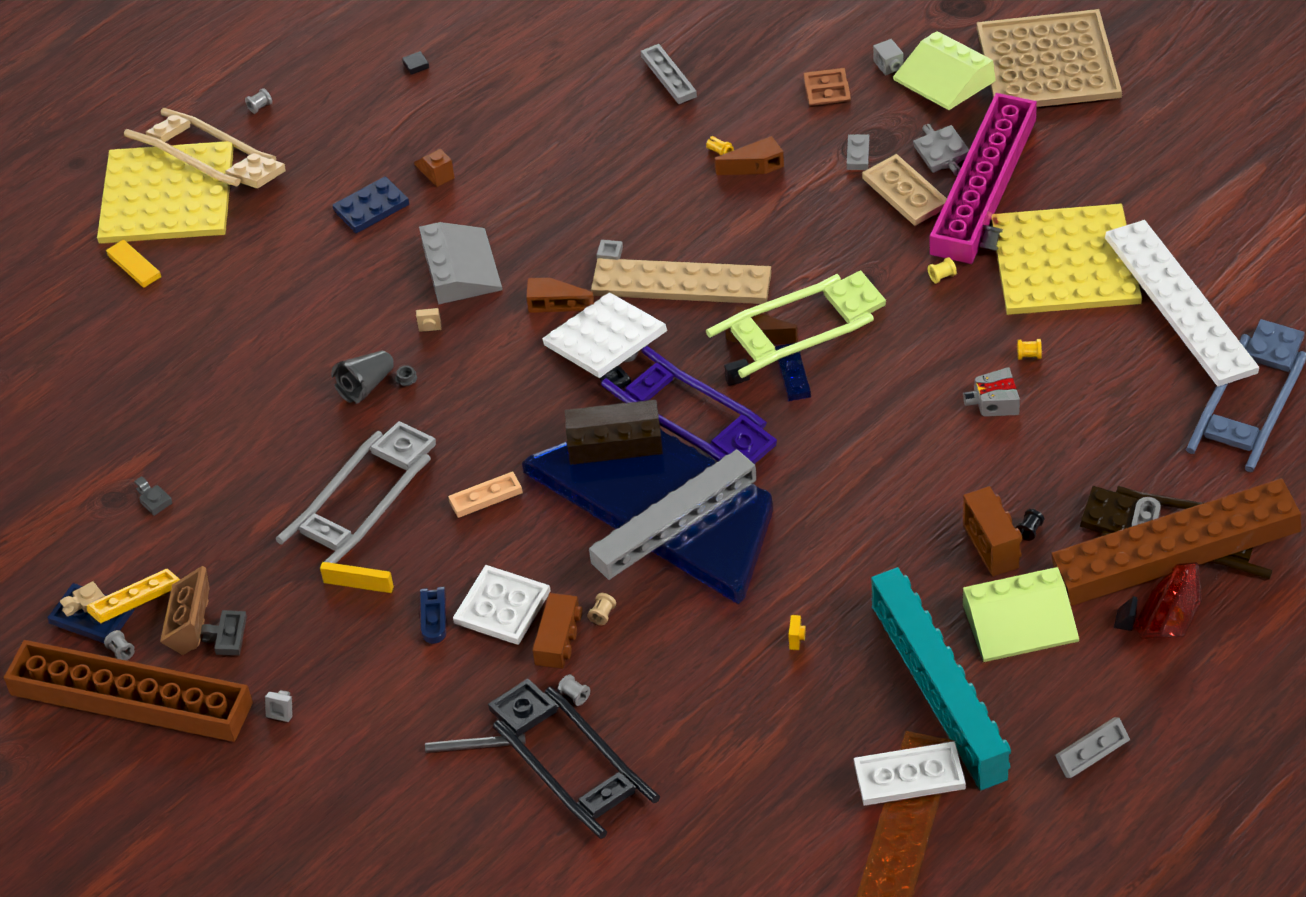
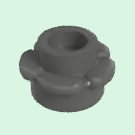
(406, 376)

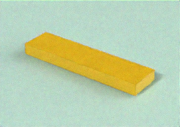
(132, 596)

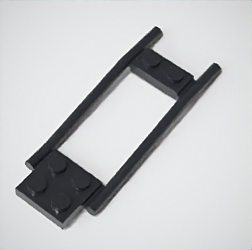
(527, 707)

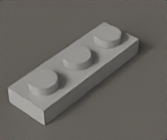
(1092, 747)

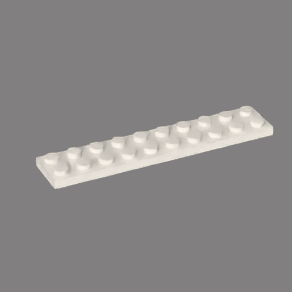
(1182, 303)

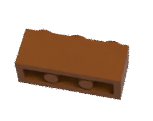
(557, 630)

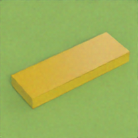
(133, 263)
(356, 577)

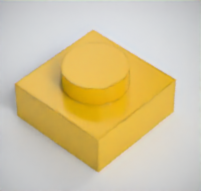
(796, 632)

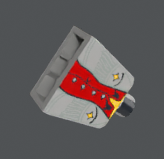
(994, 394)

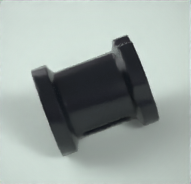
(1030, 524)

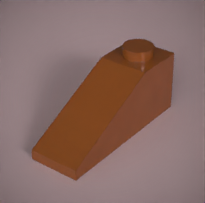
(556, 296)

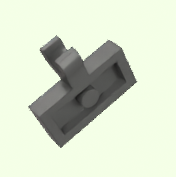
(228, 633)

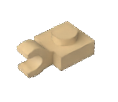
(81, 598)

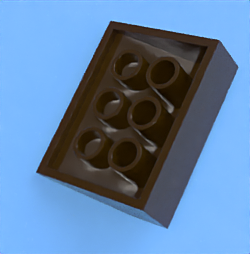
(613, 432)

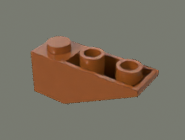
(754, 158)

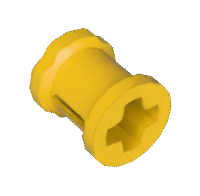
(1029, 349)

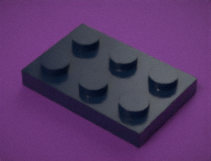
(370, 204)
(84, 623)

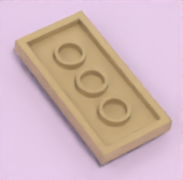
(905, 189)

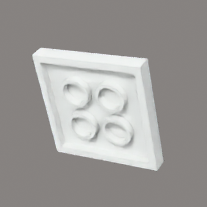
(501, 604)

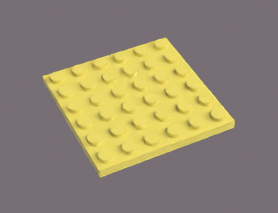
(161, 196)
(1062, 260)

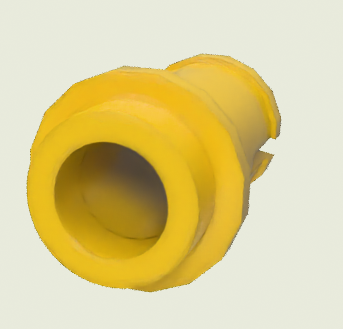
(719, 146)

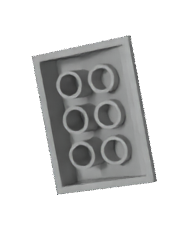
(459, 261)

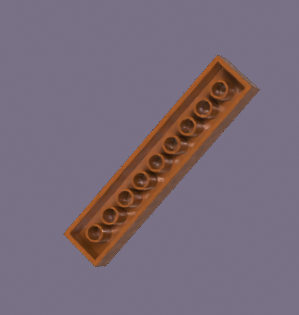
(1178, 538)
(129, 690)

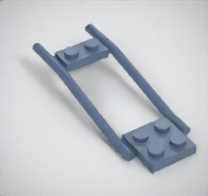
(1271, 346)

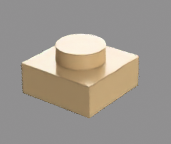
(428, 319)

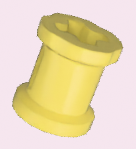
(942, 270)

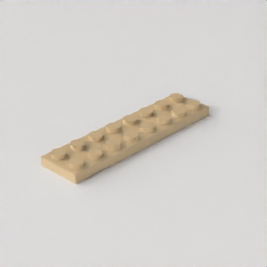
(682, 281)

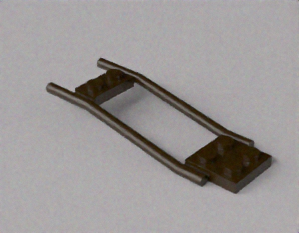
(1114, 511)

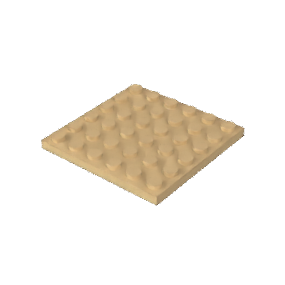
(1051, 58)

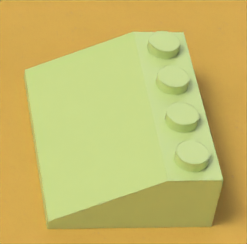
(945, 71)
(1020, 614)

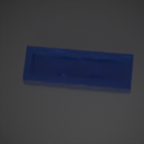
(794, 375)

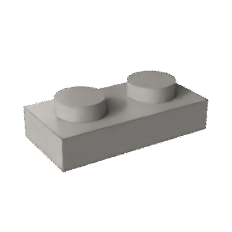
(858, 152)

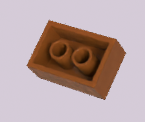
(991, 530)

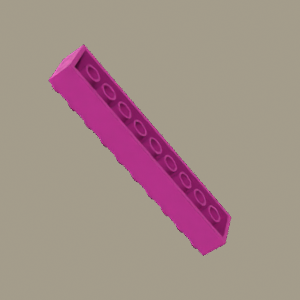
(983, 178)

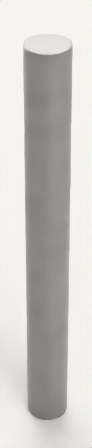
(469, 743)

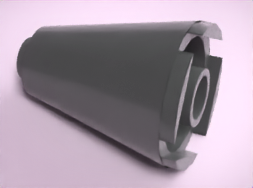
(361, 375)

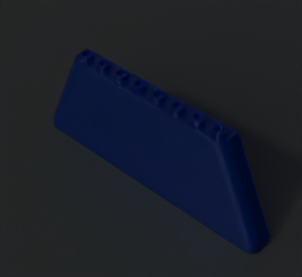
(714, 549)

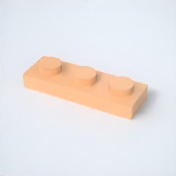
(485, 494)

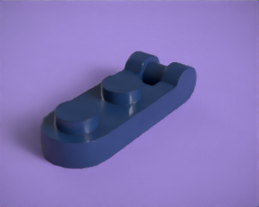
(433, 614)

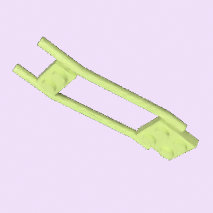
(852, 297)

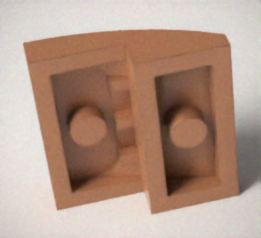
(826, 87)

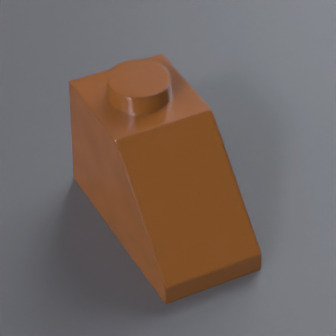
(436, 167)

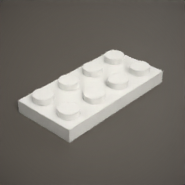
(909, 773)

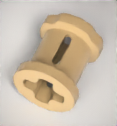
(601, 609)

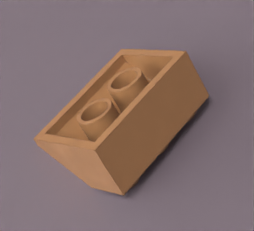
(186, 612)

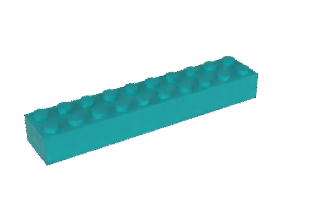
(940, 678)

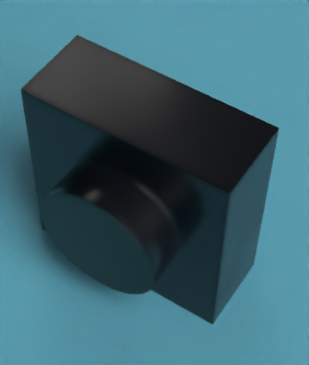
(731, 372)

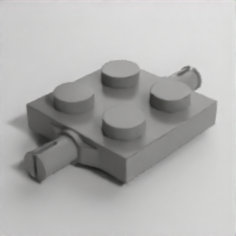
(941, 149)

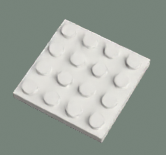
(604, 334)

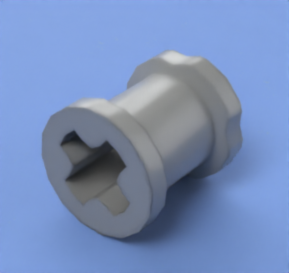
(258, 100)
(119, 645)
(573, 690)

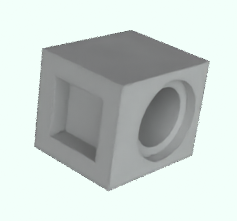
(888, 56)

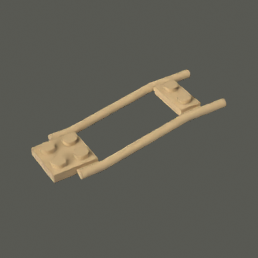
(252, 171)

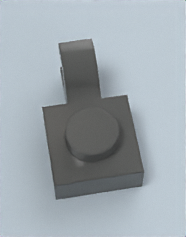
(154, 498)

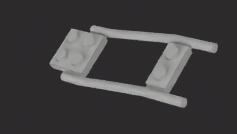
(400, 446)

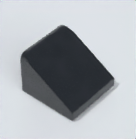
(1126, 615)

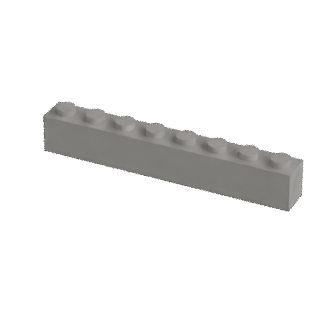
(672, 514)

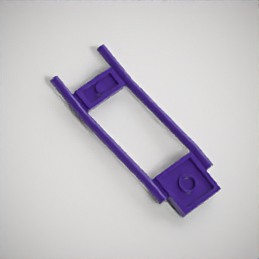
(742, 434)

